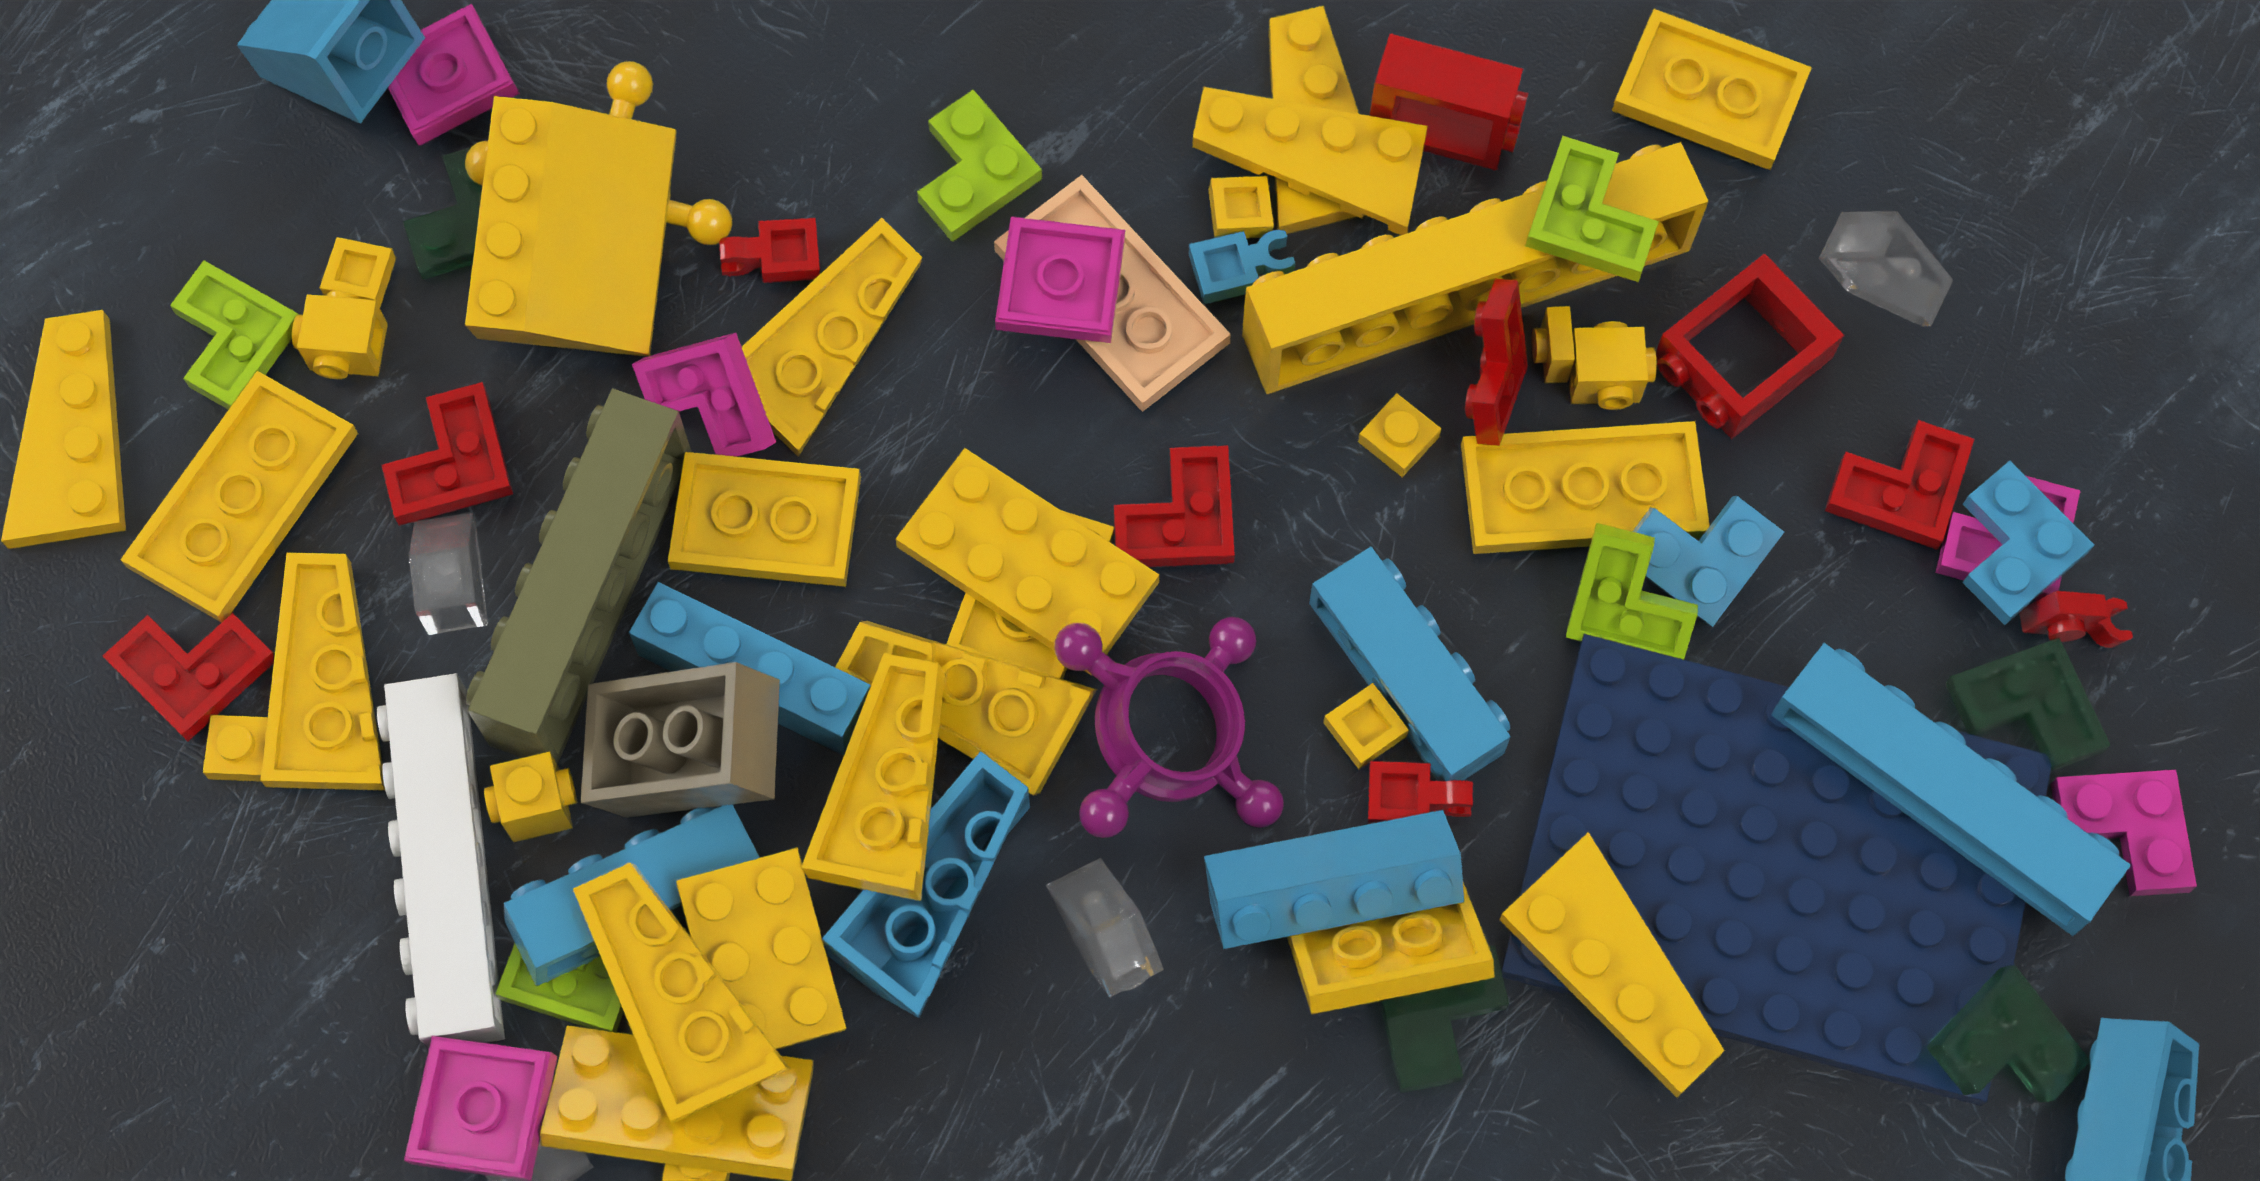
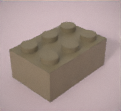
(681, 740)

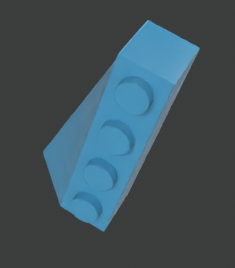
(903, 943)
(2136, 1104)

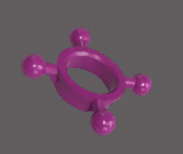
(1106, 810)

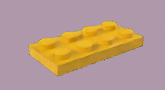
(1560, 483)
(239, 496)
(1024, 555)
(611, 1107)

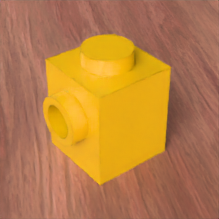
(340, 335)
(1611, 365)
(530, 796)

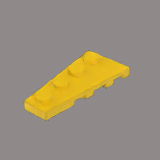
(1311, 73)
(1340, 155)
(824, 331)
(69, 445)
(320, 694)
(987, 704)
(882, 794)
(1607, 957)
(678, 1006)

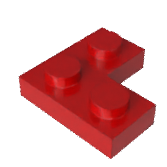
(1501, 362)
(462, 471)
(1909, 500)
(1194, 525)
(194, 684)

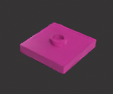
(450, 76)
(1060, 280)
(481, 1108)

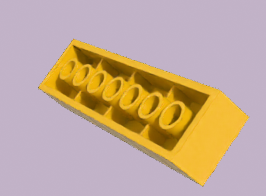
(1436, 276)

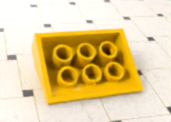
(570, 228)

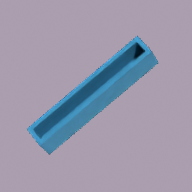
(1951, 789)

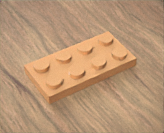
(1158, 322)

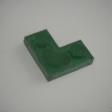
(448, 236)
(2037, 687)
(2009, 1026)
(1422, 1029)

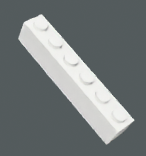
(442, 861)

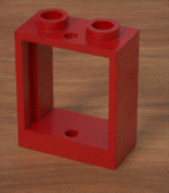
(1461, 98)
(1785, 310)

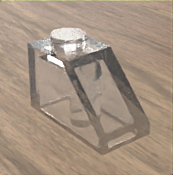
(1886, 265)
(447, 574)
(1106, 927)

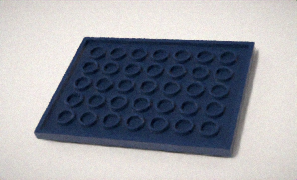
(1769, 870)

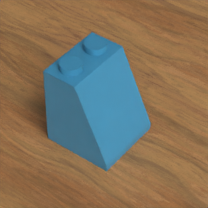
(333, 49)

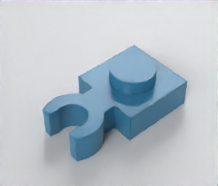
(1230, 265)

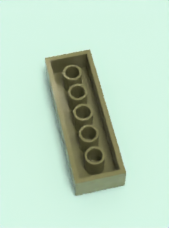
(580, 577)

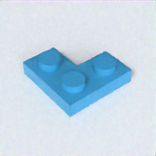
(2035, 542)
(1715, 566)

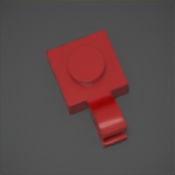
(784, 251)
(2073, 614)
(1406, 791)

